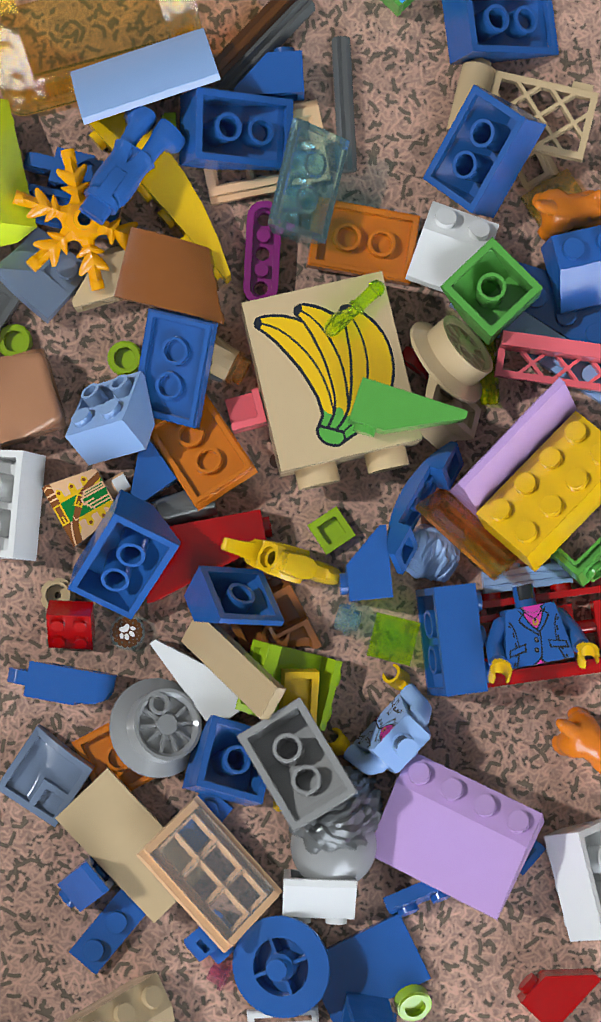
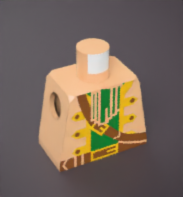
(84, 501)

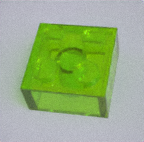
(393, 639)

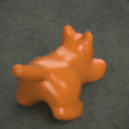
(567, 211)
(579, 737)

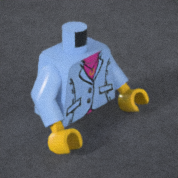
(393, 735)

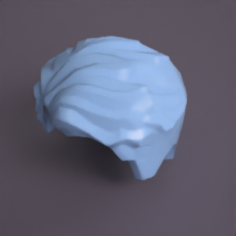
(435, 556)

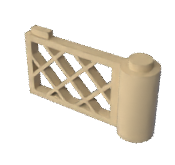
(482, 74)

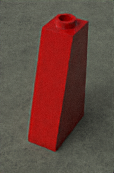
(202, 547)

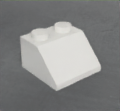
(446, 244)
(318, 898)

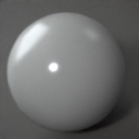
(336, 865)

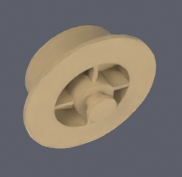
(452, 356)

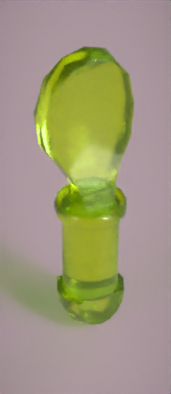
(341, 319)

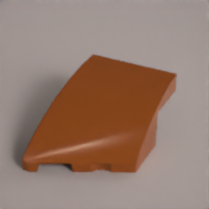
(169, 275)
(297, 627)

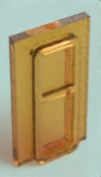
(466, 533)

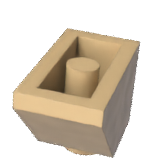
(87, 299)

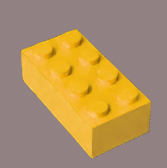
(548, 494)

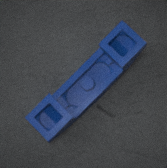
(435, 472)

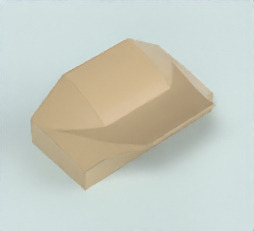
(441, 435)

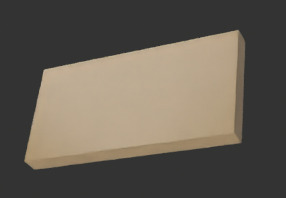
(113, 830)

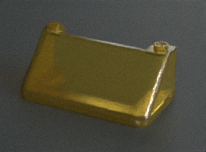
(54, 37)

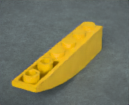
(170, 191)

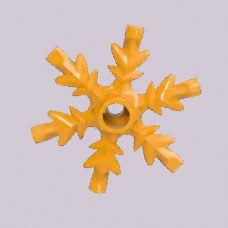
(71, 228)

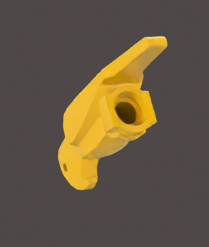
(282, 560)

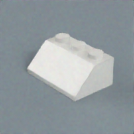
(20, 503)
(577, 876)

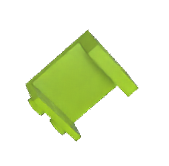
(277, 657)

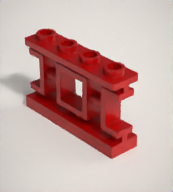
(556, 668)

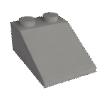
(297, 764)

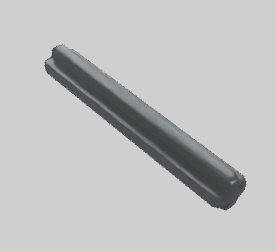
(271, 39)
(344, 98)

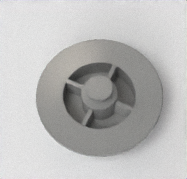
(155, 727)

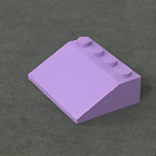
(515, 447)
(456, 834)

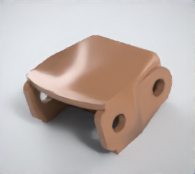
(28, 398)

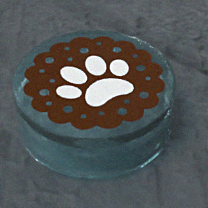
(127, 633)

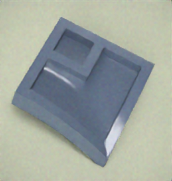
(48, 287)
(45, 775)

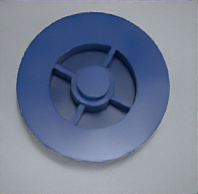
(281, 966)

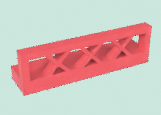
(550, 347)

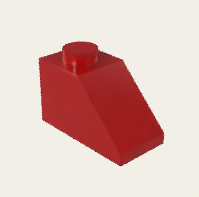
(556, 992)

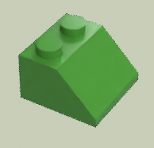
(491, 291)

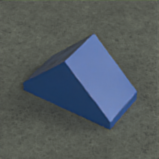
(151, 474)

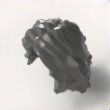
(349, 821)

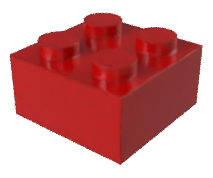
(70, 624)

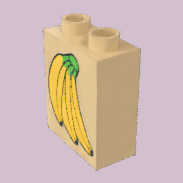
(314, 378)

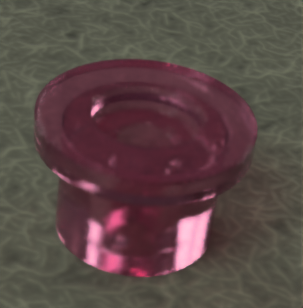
(219, 974)

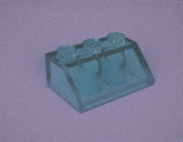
(308, 183)

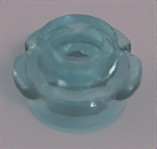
(347, 618)

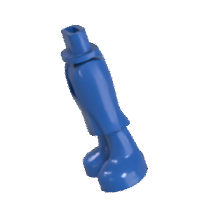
(127, 164)

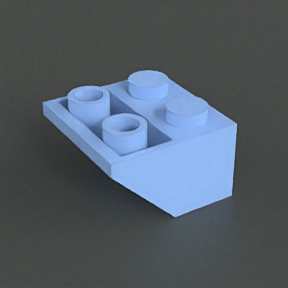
(112, 419)

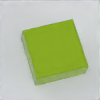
(331, 530)

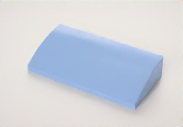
(144, 76)

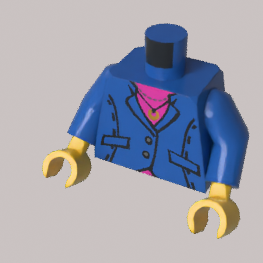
(534, 636)

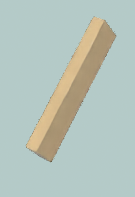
(234, 667)

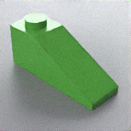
(392, 410)

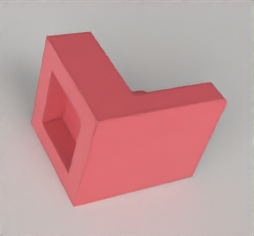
(246, 412)

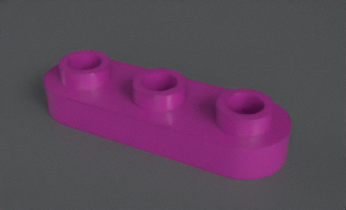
(259, 238)

